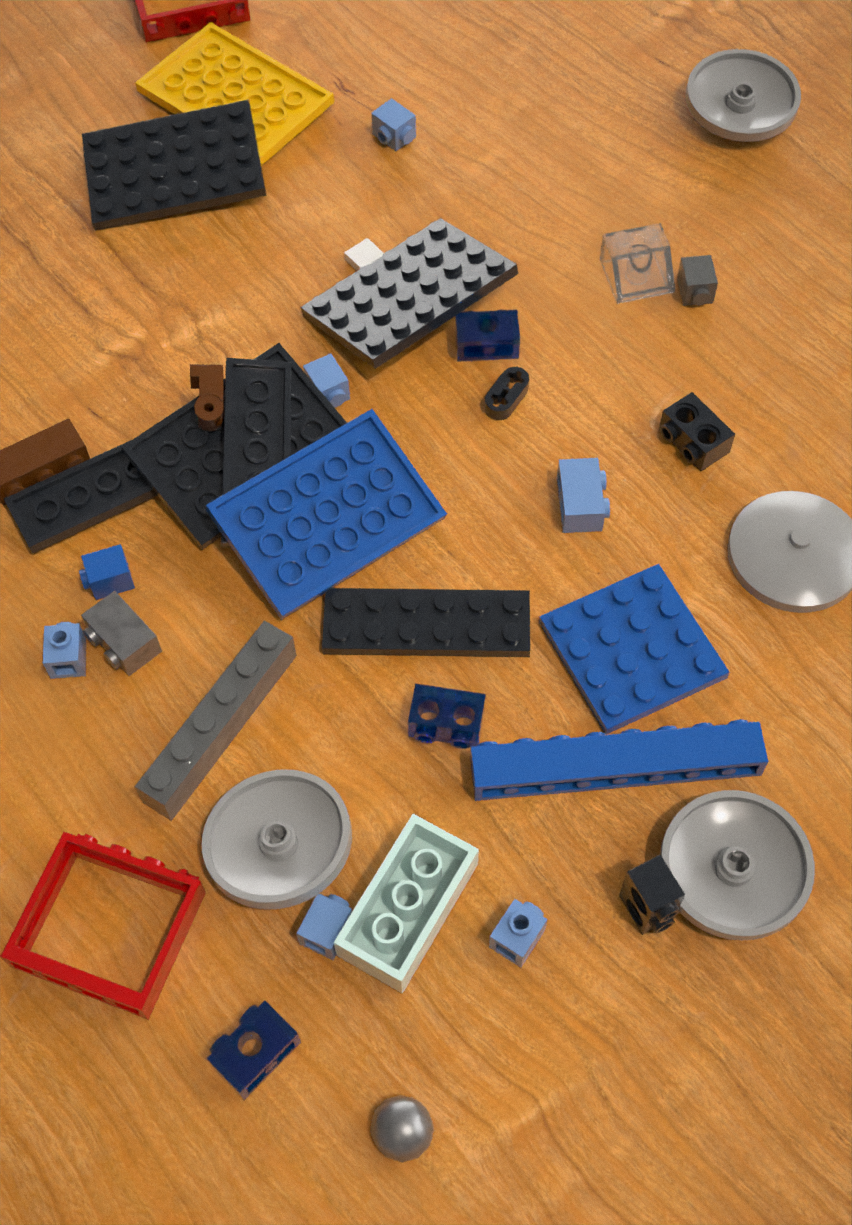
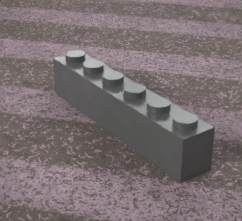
(216, 721)

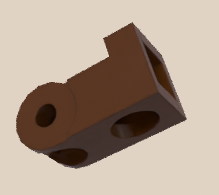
(210, 404)

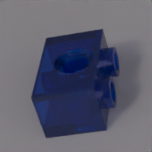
(487, 335)
(248, 1072)

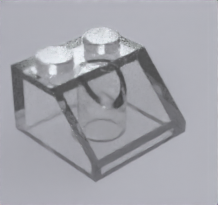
(637, 263)

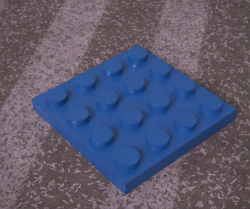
(633, 648)

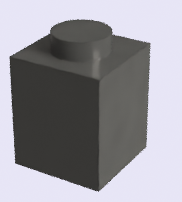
(697, 280)

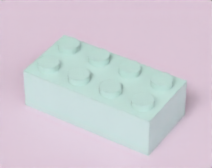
(406, 903)

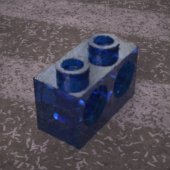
(448, 706)

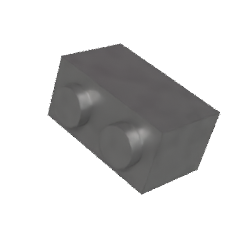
(121, 633)

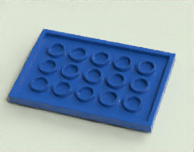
(325, 513)

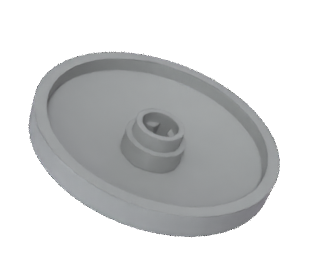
(743, 95)
(793, 551)
(277, 839)
(739, 864)

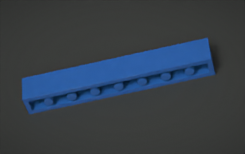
(617, 760)

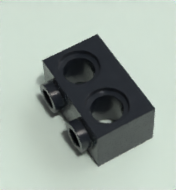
(691, 424)
(652, 895)

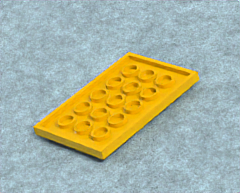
(222, 70)

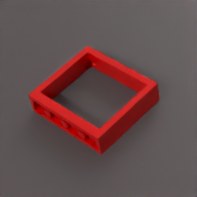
(191, 18)
(119, 859)

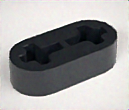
(501, 390)

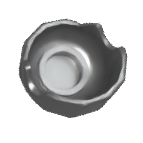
(402, 1128)

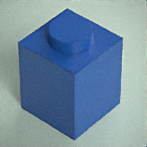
(106, 572)

